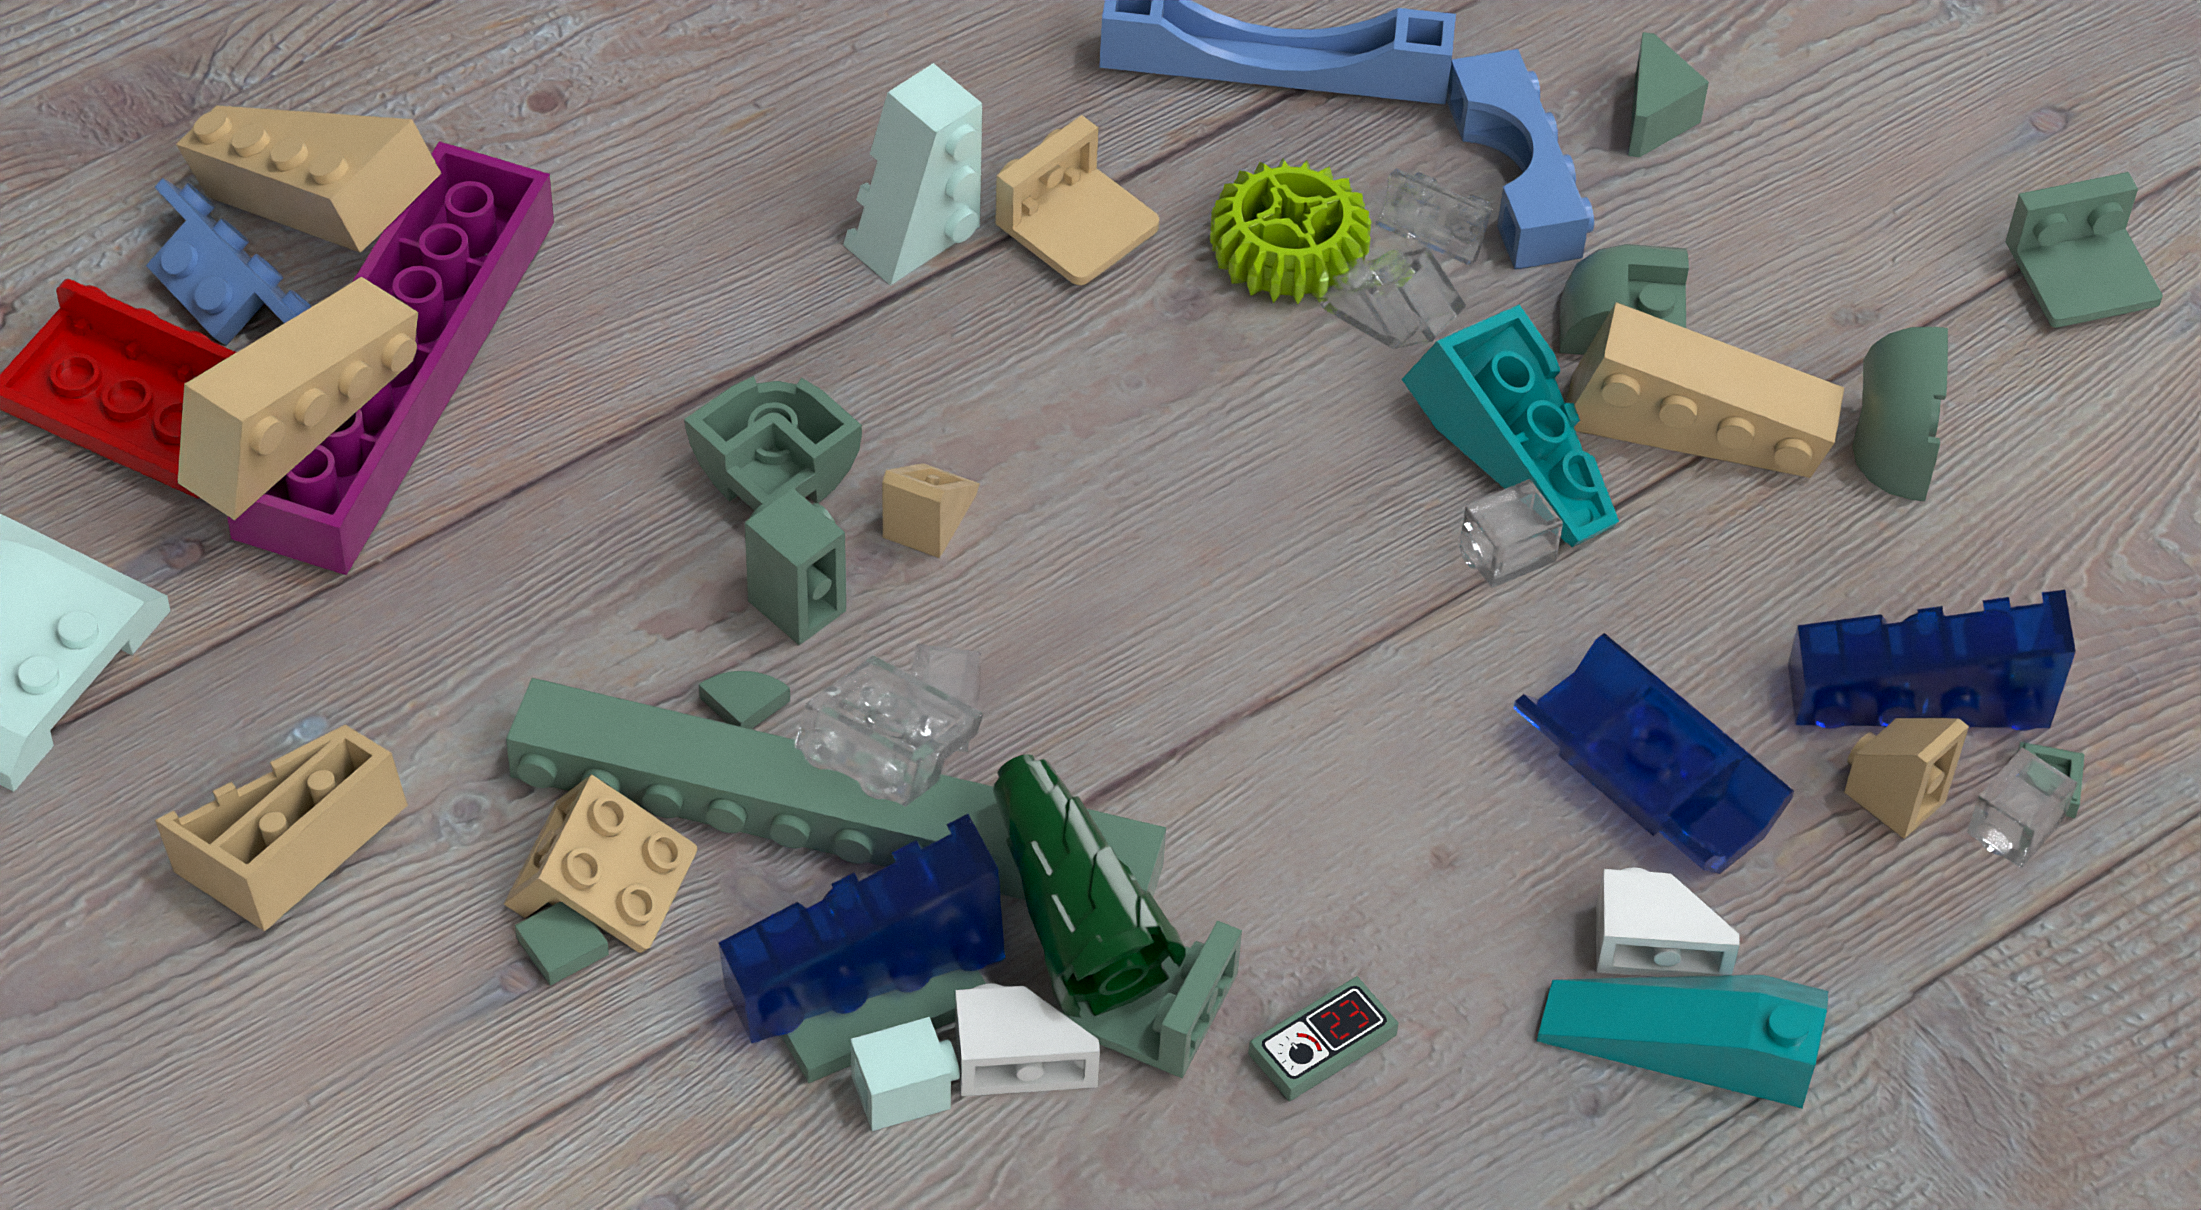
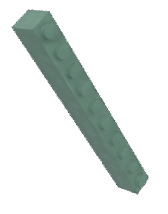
(764, 784)

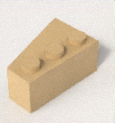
(288, 829)

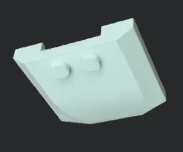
(57, 633)

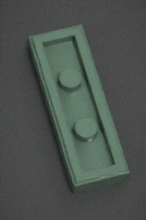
(824, 1041)

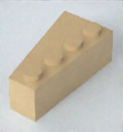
(311, 169)
(289, 393)
(1701, 396)

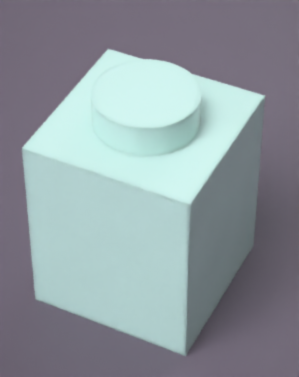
(903, 1073)

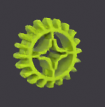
(1288, 229)

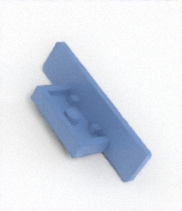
(213, 273)

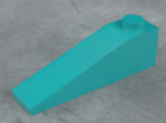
(1501, 406)
(1714, 1030)

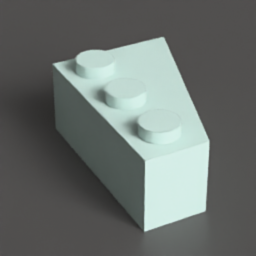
(923, 178)

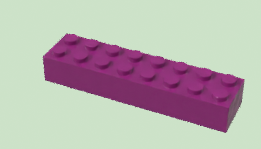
(457, 265)

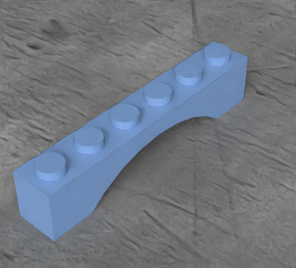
(1389, 56)

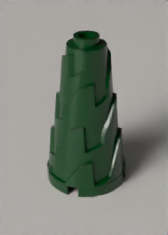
(1090, 913)

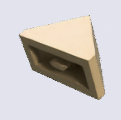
(924, 506)

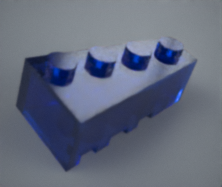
(1974, 667)
(869, 936)

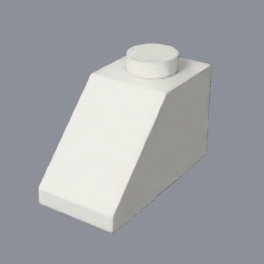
(1659, 928)
(1019, 1044)

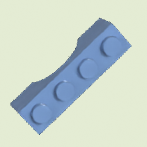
(1500, 107)

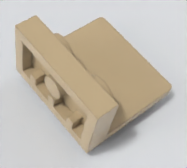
(605, 864)

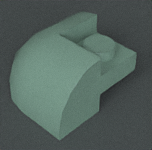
(1629, 274)
(1901, 410)
(773, 439)

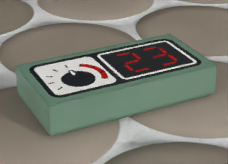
(1323, 1038)

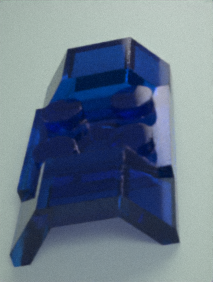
(1658, 757)

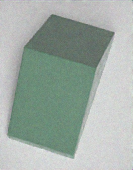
(1666, 96)

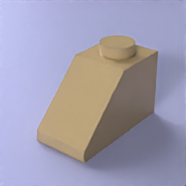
(1906, 770)

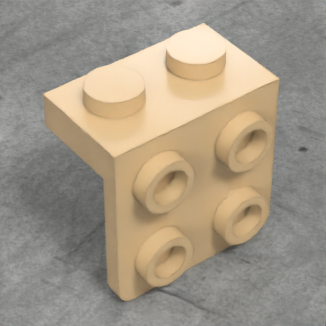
(1069, 208)

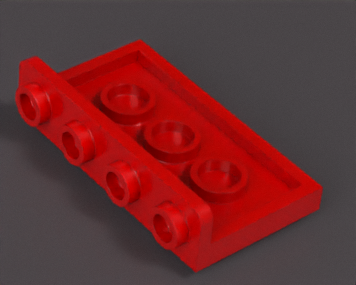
(109, 380)

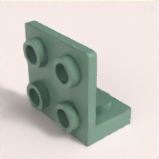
(2078, 250)
(1173, 1018)

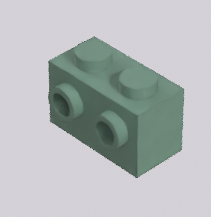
(795, 565)

